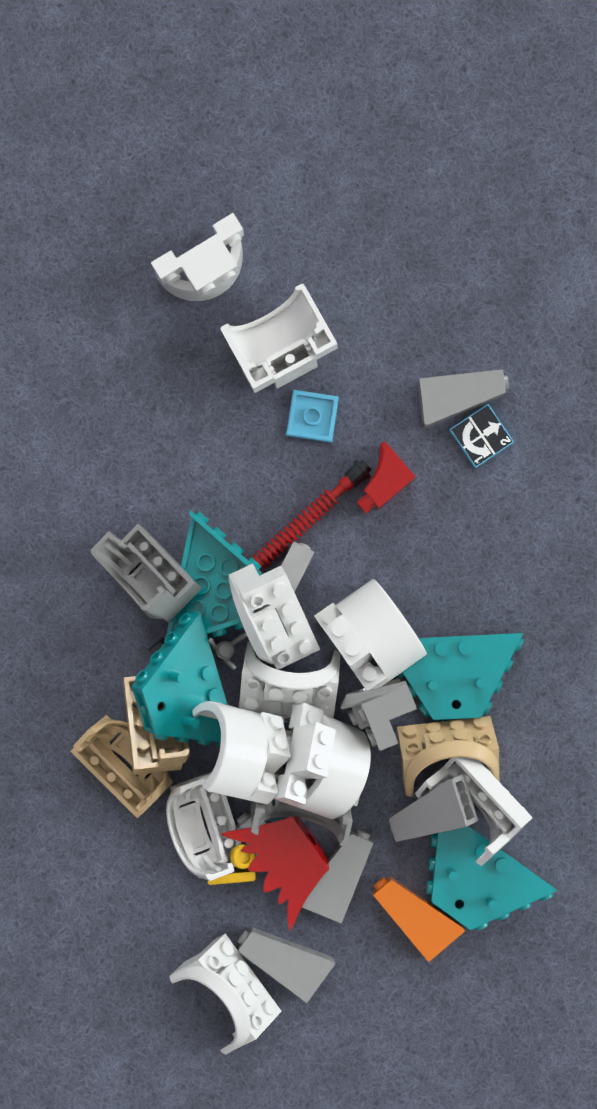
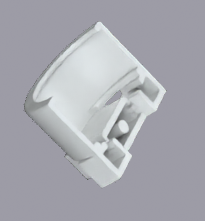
(206, 266)
(282, 342)
(369, 627)
(327, 752)
(249, 753)

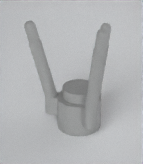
(225, 649)

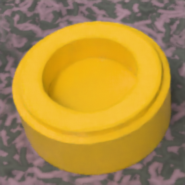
(240, 859)

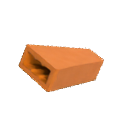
(420, 920)

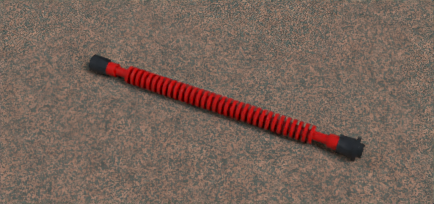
(353, 477)

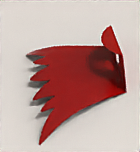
(289, 855)

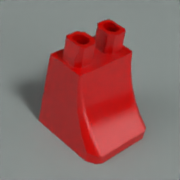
(387, 481)

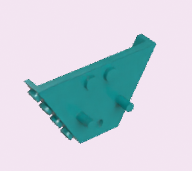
(209, 563)
(462, 671)
(181, 678)
(487, 889)

